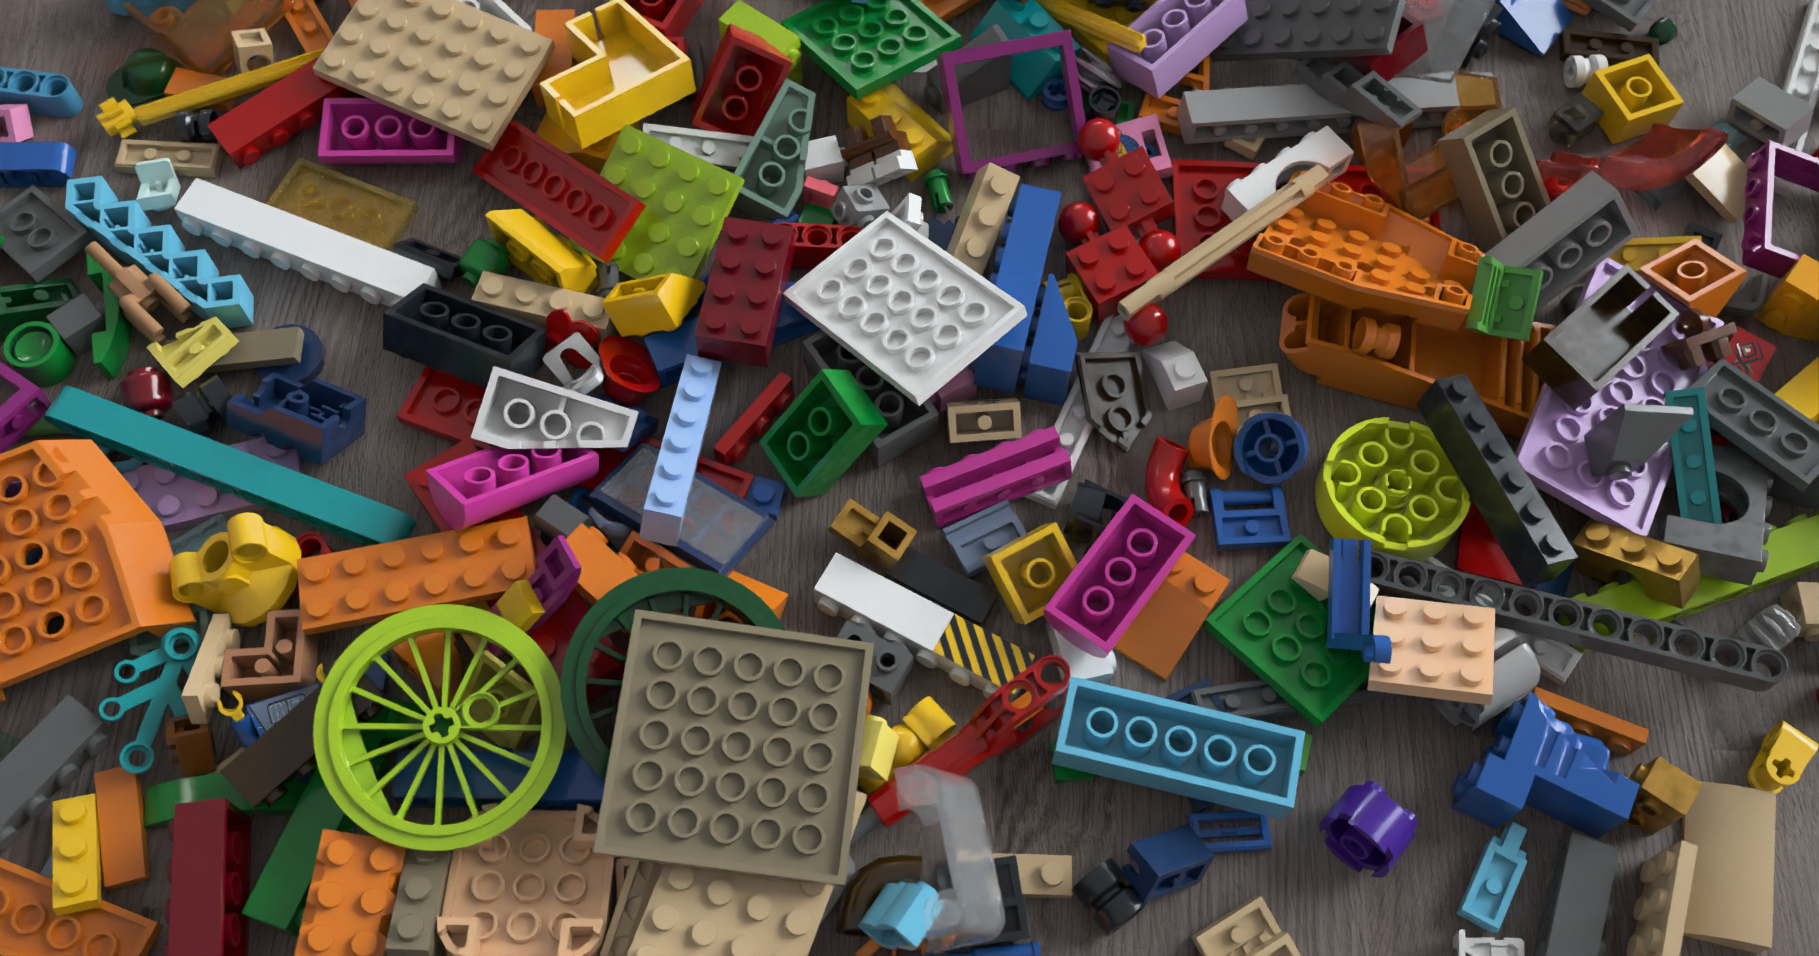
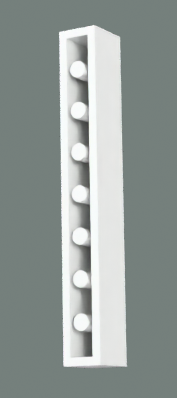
(301, 245)

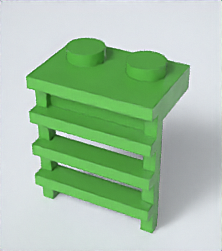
(1503, 300)

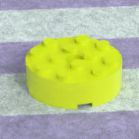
(1391, 488)

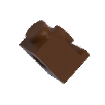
(191, 746)

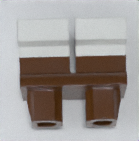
(879, 157)

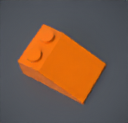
(1172, 617)

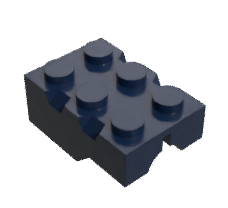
(309, 417)

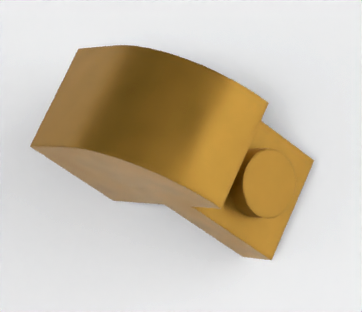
(875, 538)

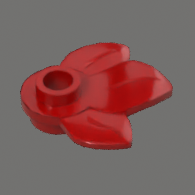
(561, 327)

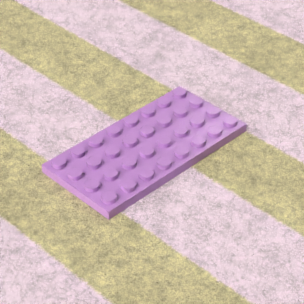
(1554, 441)

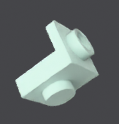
(158, 184)

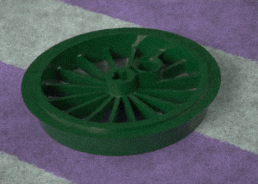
(653, 591)

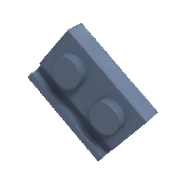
(981, 535)

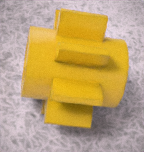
(117, 118)

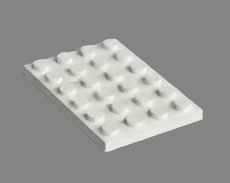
(904, 306)

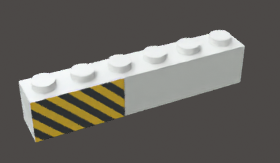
(925, 628)

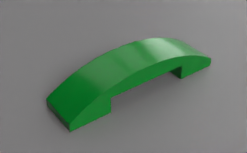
(112, 345)
(163, 796)

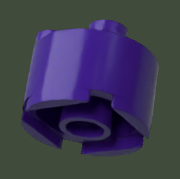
(1368, 829)

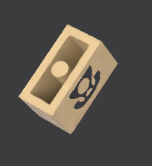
(983, 420)

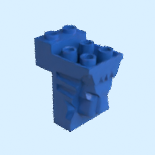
(1547, 768)

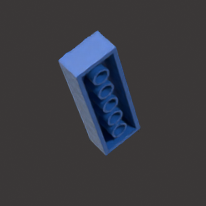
(1019, 275)

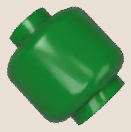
(483, 256)

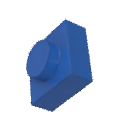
(767, 495)

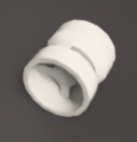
(1580, 69)

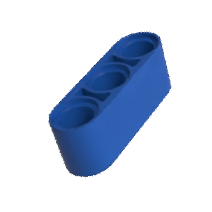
(36, 164)

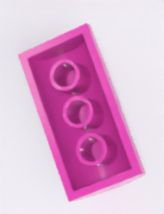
(376, 134)
(505, 479)
(1117, 577)

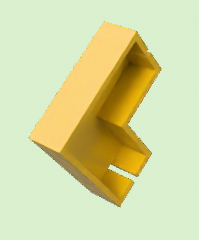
(618, 77)

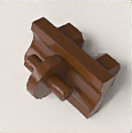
(1694, 326)

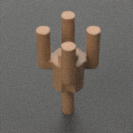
(141, 294)

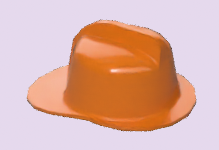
(1213, 439)

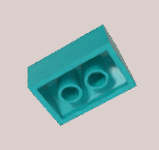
(1018, 21)

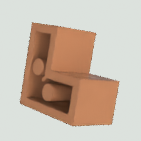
(279, 667)

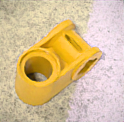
(1076, 304)
(1781, 758)

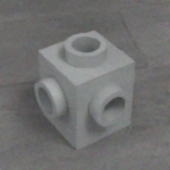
(858, 205)

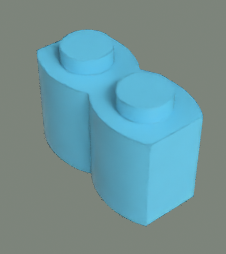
(898, 915)

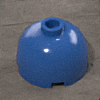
(1256, 450)

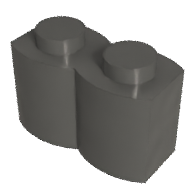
(559, 518)

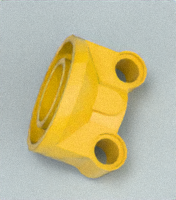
(239, 571)

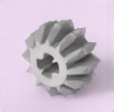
(1770, 628)

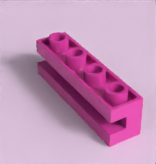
(995, 475)

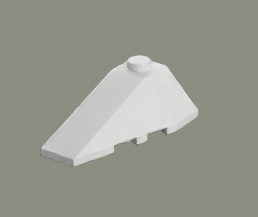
(539, 415)

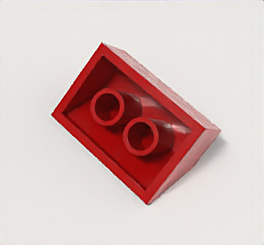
(740, 84)

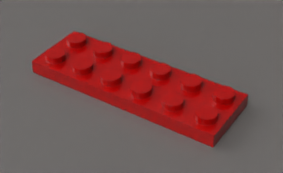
(560, 190)

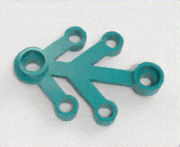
(161, 692)

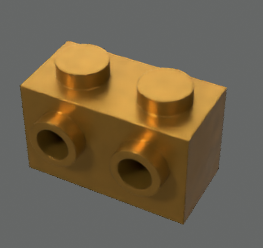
(1662, 795)

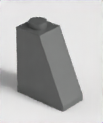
(973, 79)

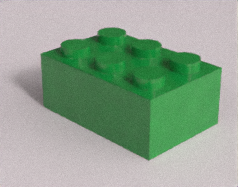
(822, 432)

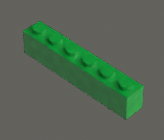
(286, 879)

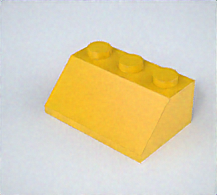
(926, 137)
(541, 253)

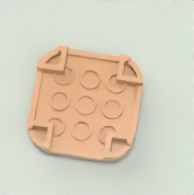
(530, 889)

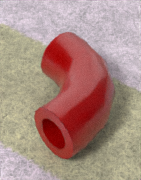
(1164, 480)

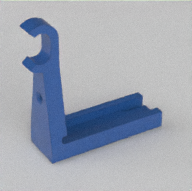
(1350, 601)

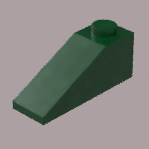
(32, 302)

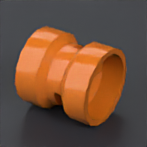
(1377, 338)

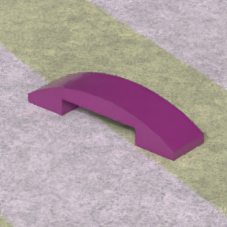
(551, 582)

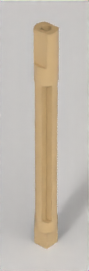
(1224, 241)

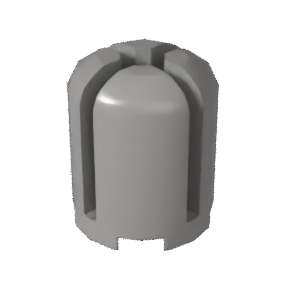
(1514, 677)

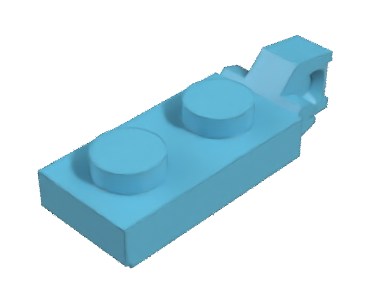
(1495, 879)

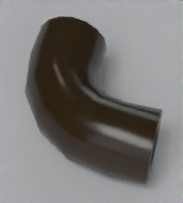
(867, 885)

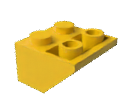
(652, 303)

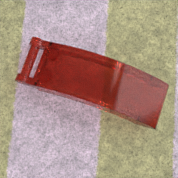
(1650, 163)

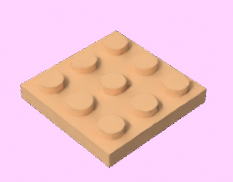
(1435, 650)

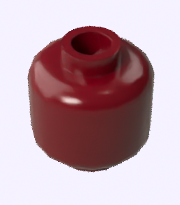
(147, 392)

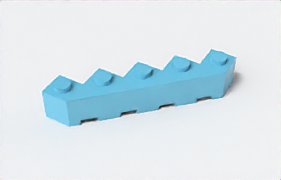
(157, 249)

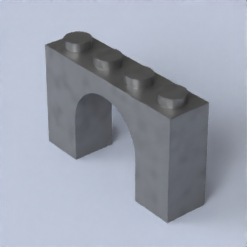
(1733, 548)

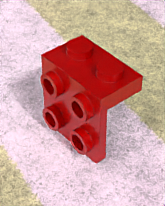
(1480, 552)

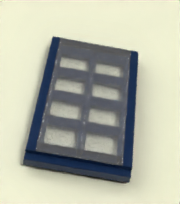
(716, 524)

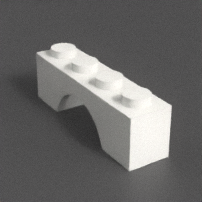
(1315, 148)

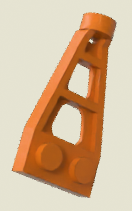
(1167, 106)

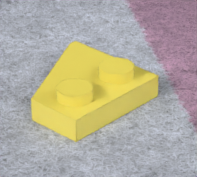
(194, 350)

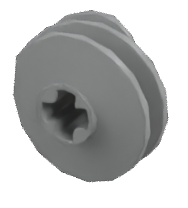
(1095, 72)

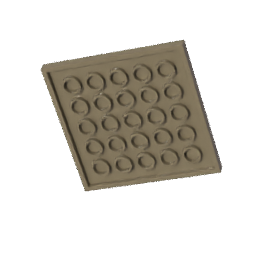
(736, 749)

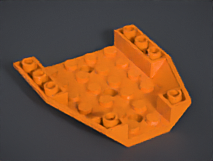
(1369, 256)
(98, 564)

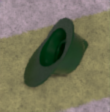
(142, 76)

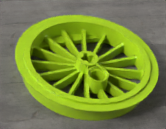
(347, 765)

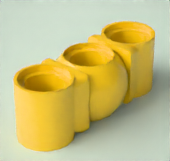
(923, 729)

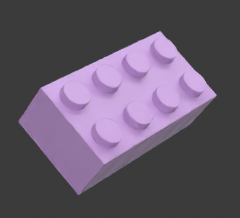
(1177, 40)

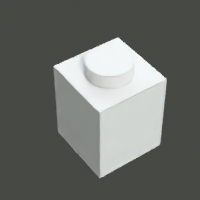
(825, 160)

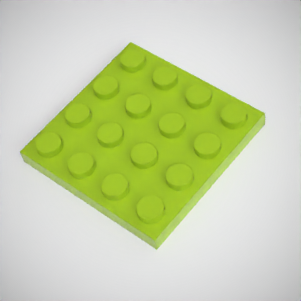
(682, 203)

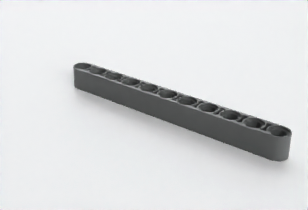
(1582, 616)

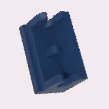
(1167, 862)

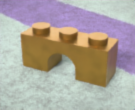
(1664, 569)

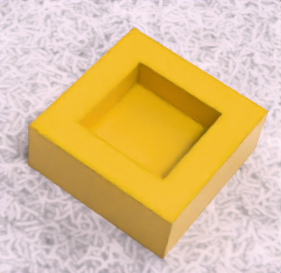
(520, 605)

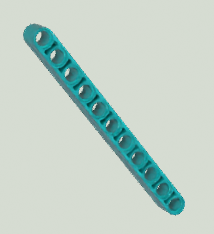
(228, 469)

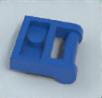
(1249, 527)

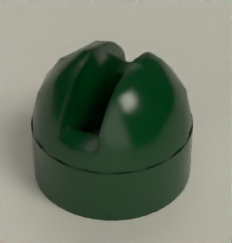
(1664, 30)

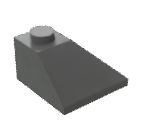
(1631, 437)

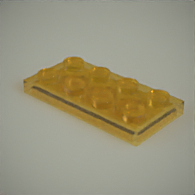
(343, 204)

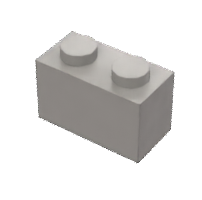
(1770, 113)

